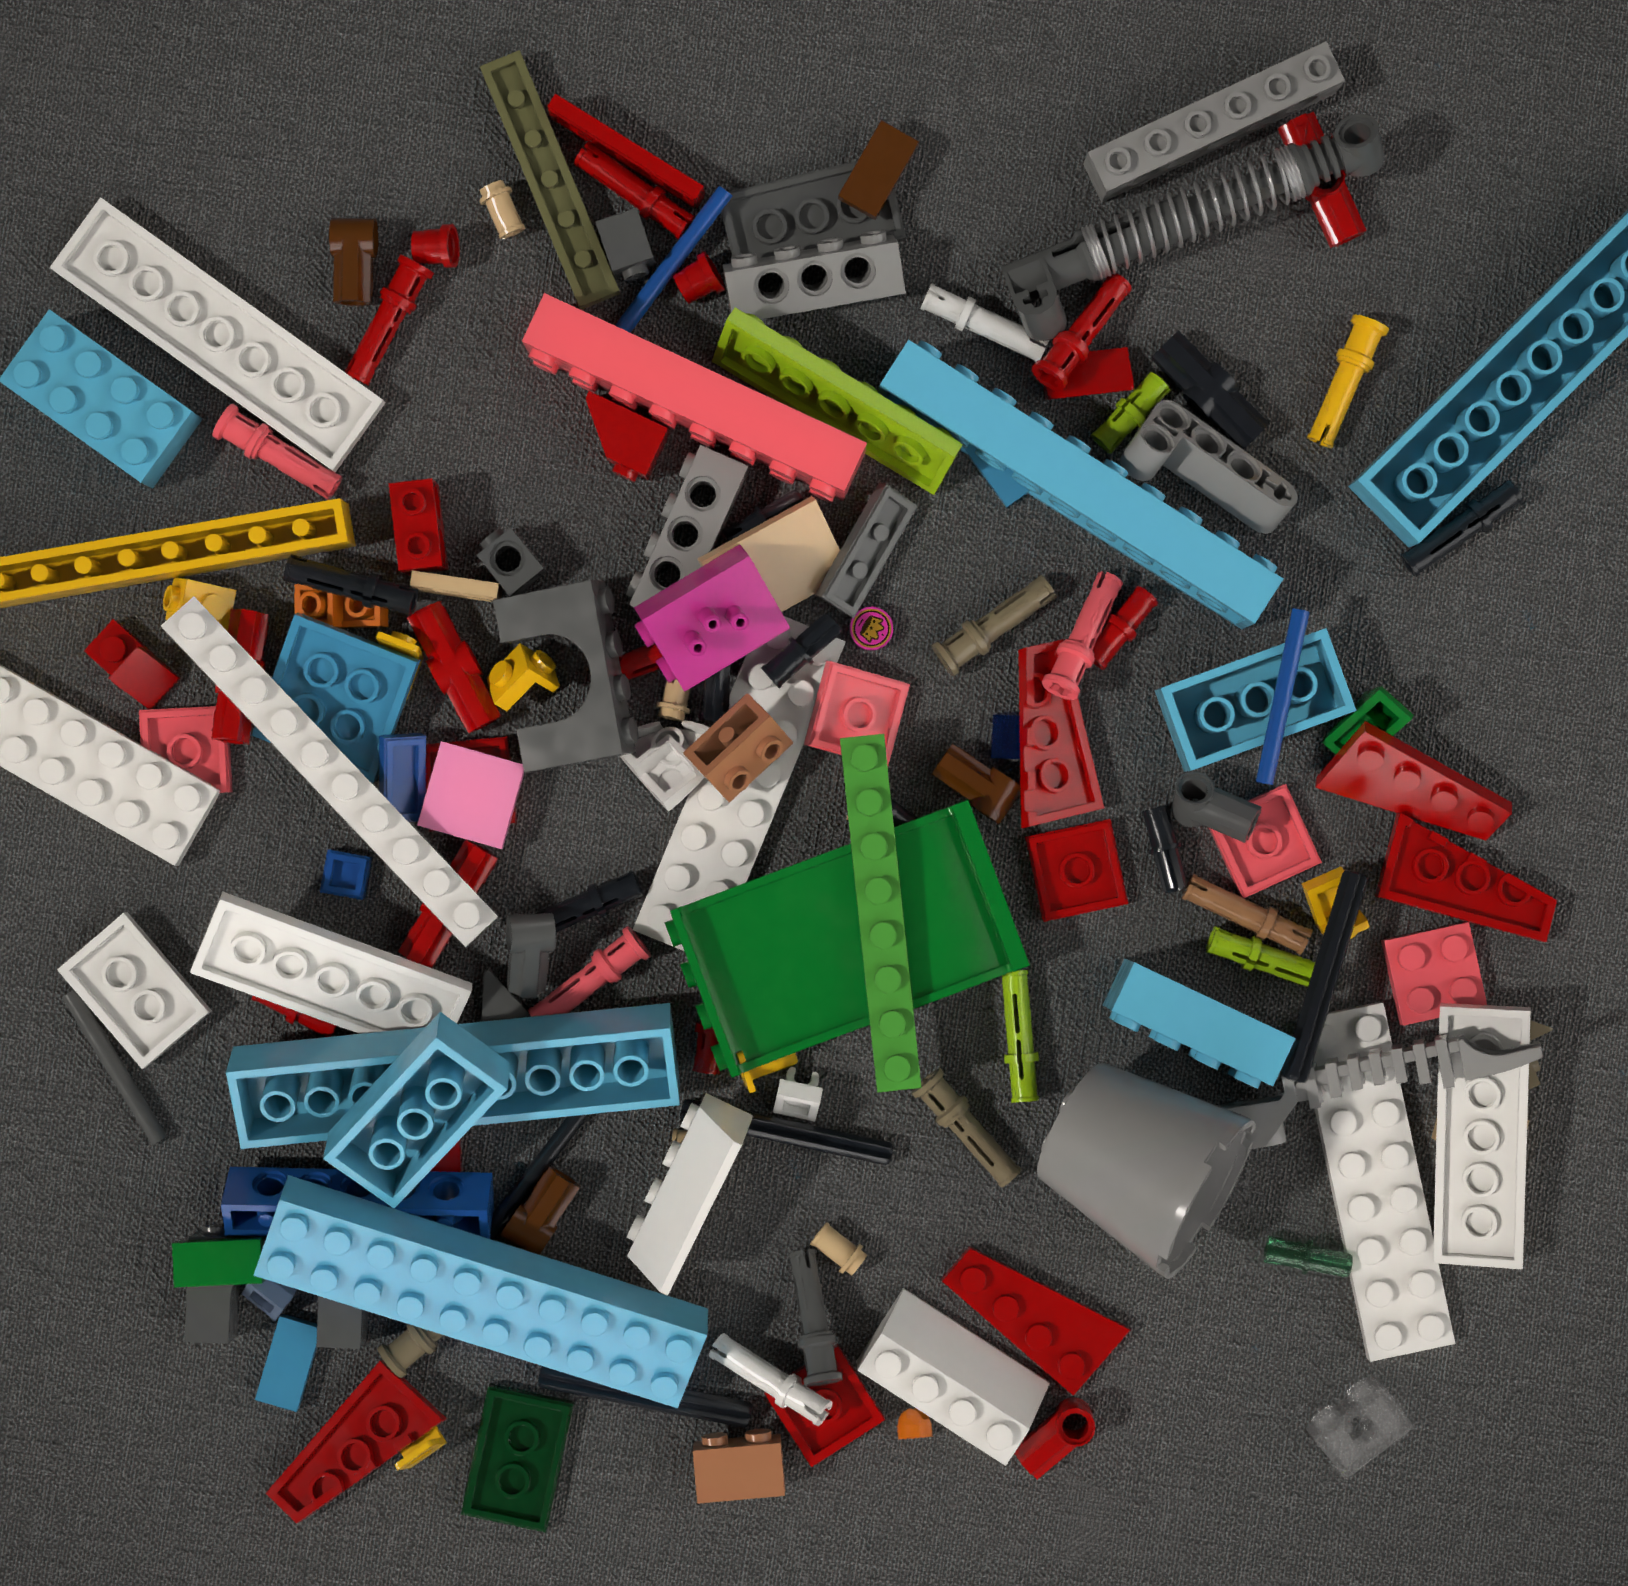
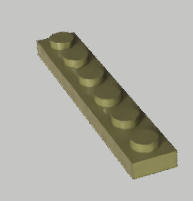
(550, 180)

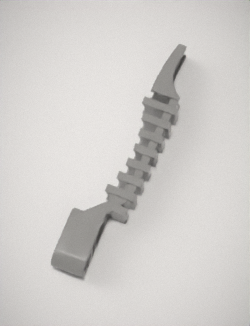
(1476, 1061)

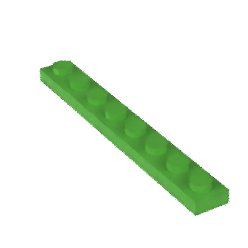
(880, 913)

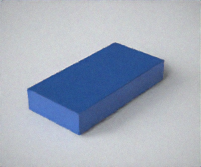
(403, 772)

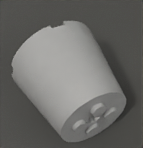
(1144, 1162)

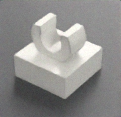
(797, 1098)

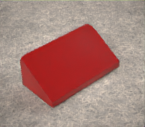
(1100, 374)

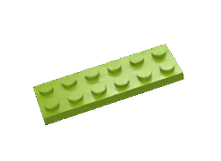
(821, 390)

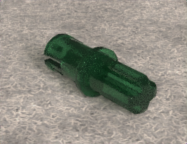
(1307, 1257)

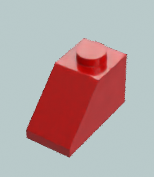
(627, 438)

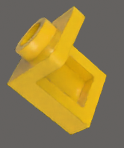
(214, 598)
(518, 672)
(1320, 897)

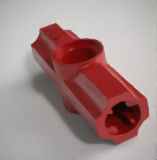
(1332, 206)
(250, 631)
(454, 667)
(429, 935)

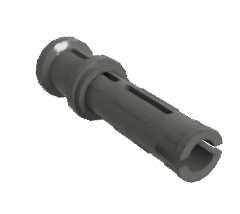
(816, 1339)

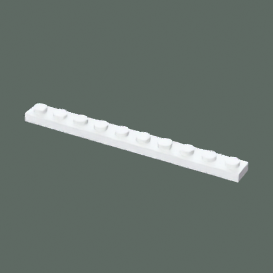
(329, 771)

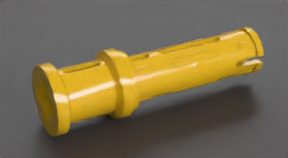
(1354, 361)

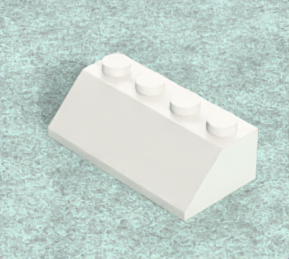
(688, 1190)
(953, 1376)

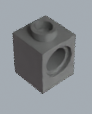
(626, 245)
(524, 575)

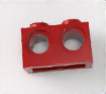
(418, 526)

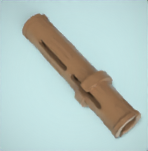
(1262, 921)

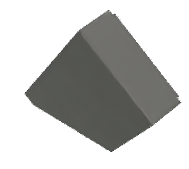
(498, 1001)

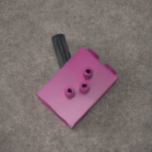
(709, 624)

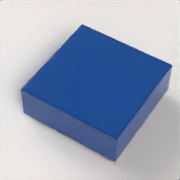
(346, 874)

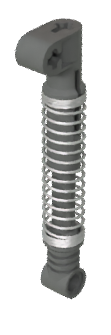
(1100, 250)

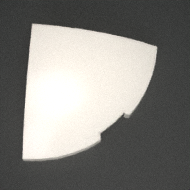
(661, 761)

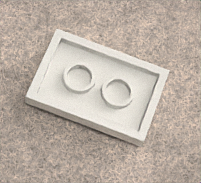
(134, 990)

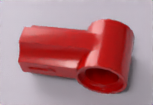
(1052, 1440)

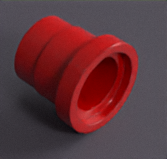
(436, 246)
(699, 279)

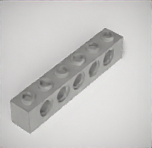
(1213, 121)

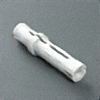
(982, 322)
(783, 1387)

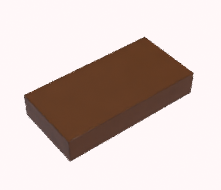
(878, 170)

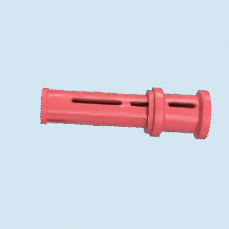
(261, 443)
(1076, 652)
(605, 967)

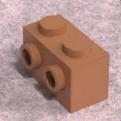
(738, 747)
(738, 1466)

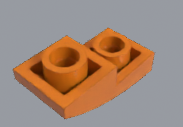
(337, 609)

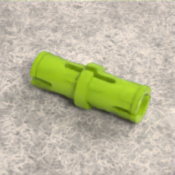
(1130, 412)

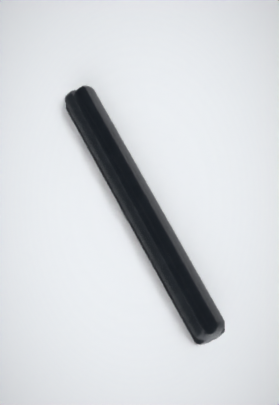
(1325, 976)
(813, 1137)
(692, 1404)

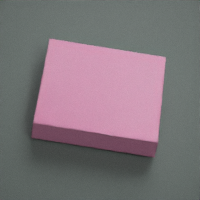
(471, 795)

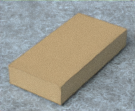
(456, 586)

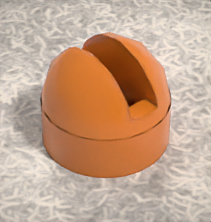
(914, 1425)

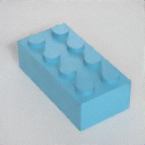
(100, 399)
(1231, 704)
(1203, 1024)
(417, 1110)

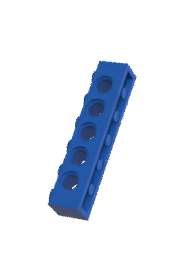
(448, 1198)

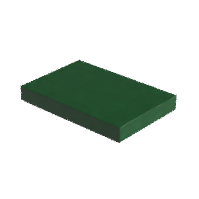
(517, 1458)

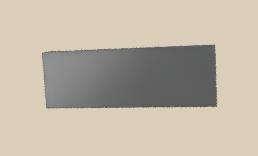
(866, 550)

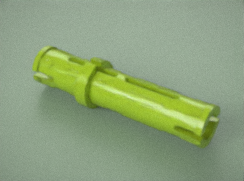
(1254, 954)
(1022, 1088)

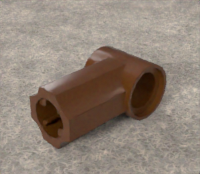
(353, 246)
(985, 788)
(537, 1218)

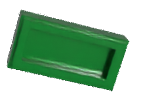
(216, 1262)

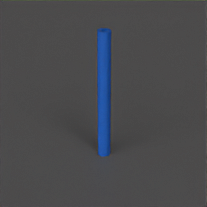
(674, 259)
(1282, 696)

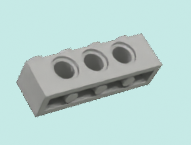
(880, 280)
(704, 468)

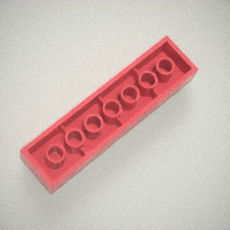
(693, 397)

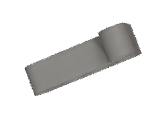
(1209, 464)

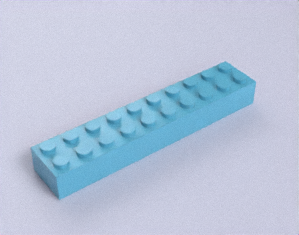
(1503, 393)
(1082, 487)
(556, 1070)
(482, 1292)

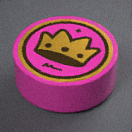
(871, 628)

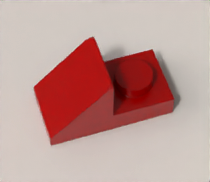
(131, 664)

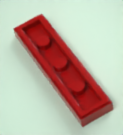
(626, 151)

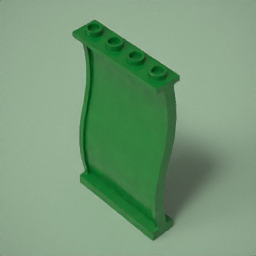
(786, 949)

